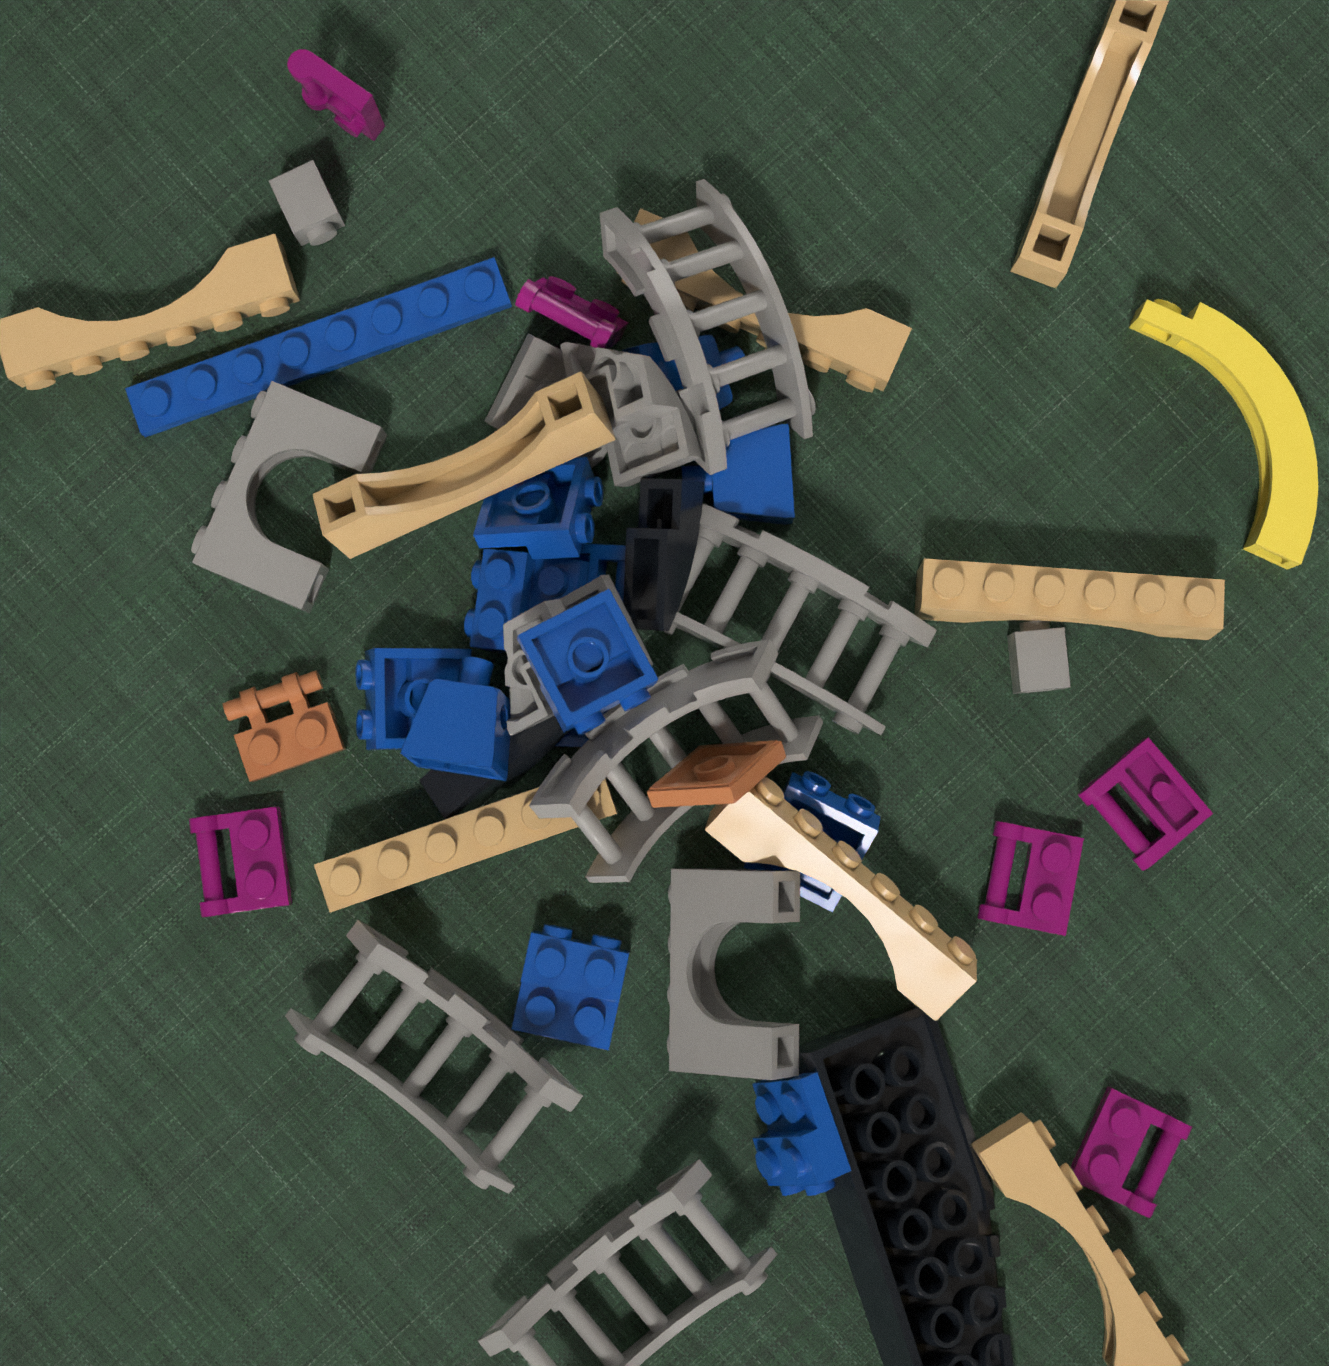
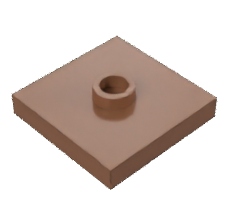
(716, 774)

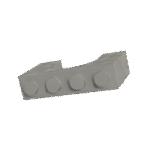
(283, 429)
(702, 1027)

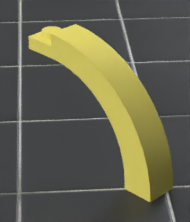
(1271, 411)

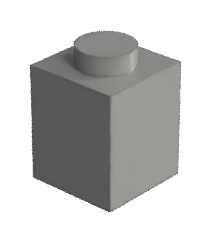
(307, 204)
(1038, 658)

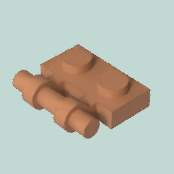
(289, 740)

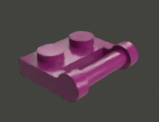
(330, 89)
(558, 302)
(1158, 793)
(257, 861)
(1046, 880)
(1114, 1143)

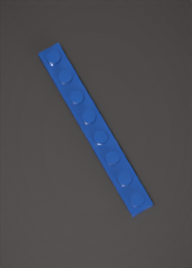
(318, 347)

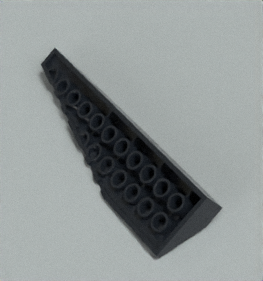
(915, 1195)

